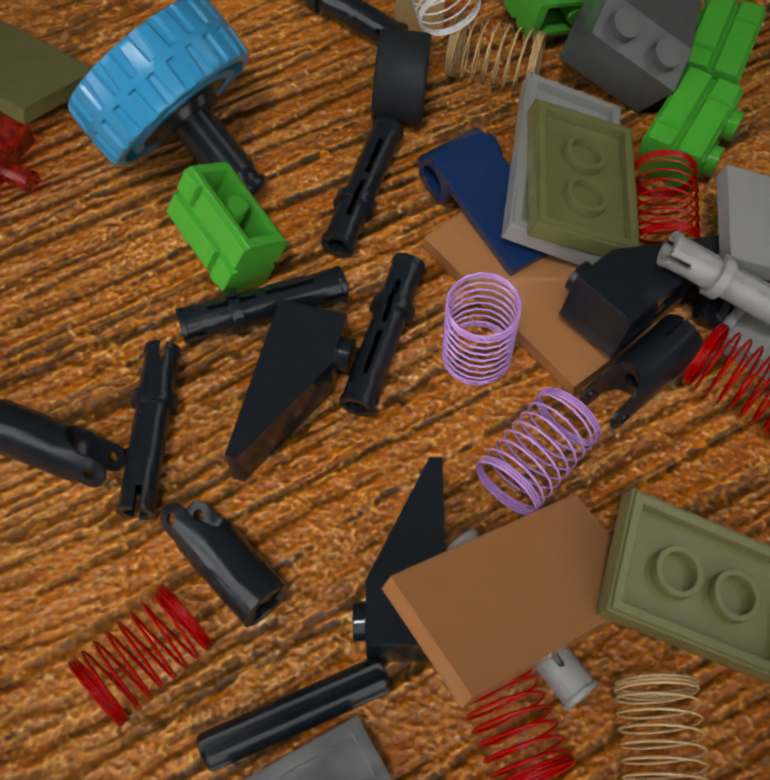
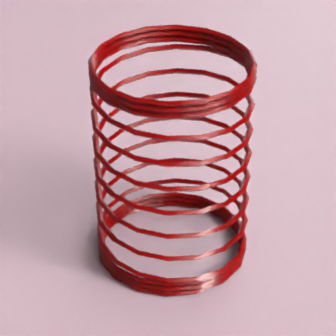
(659, 192)
(705, 353)
(97, 689)
(540, 771)

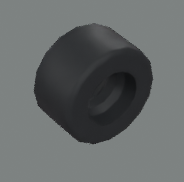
(401, 75)

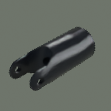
(647, 366)
(56, 445)
(225, 561)

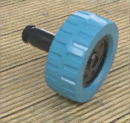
(163, 87)

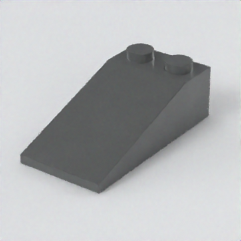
(633, 46)

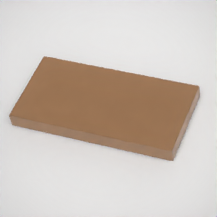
(541, 286)
(506, 597)

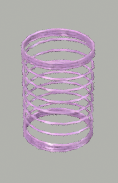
(507, 335)
(524, 482)

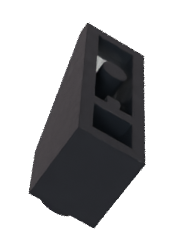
(624, 294)
(291, 380)
(412, 540)

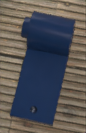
(477, 178)

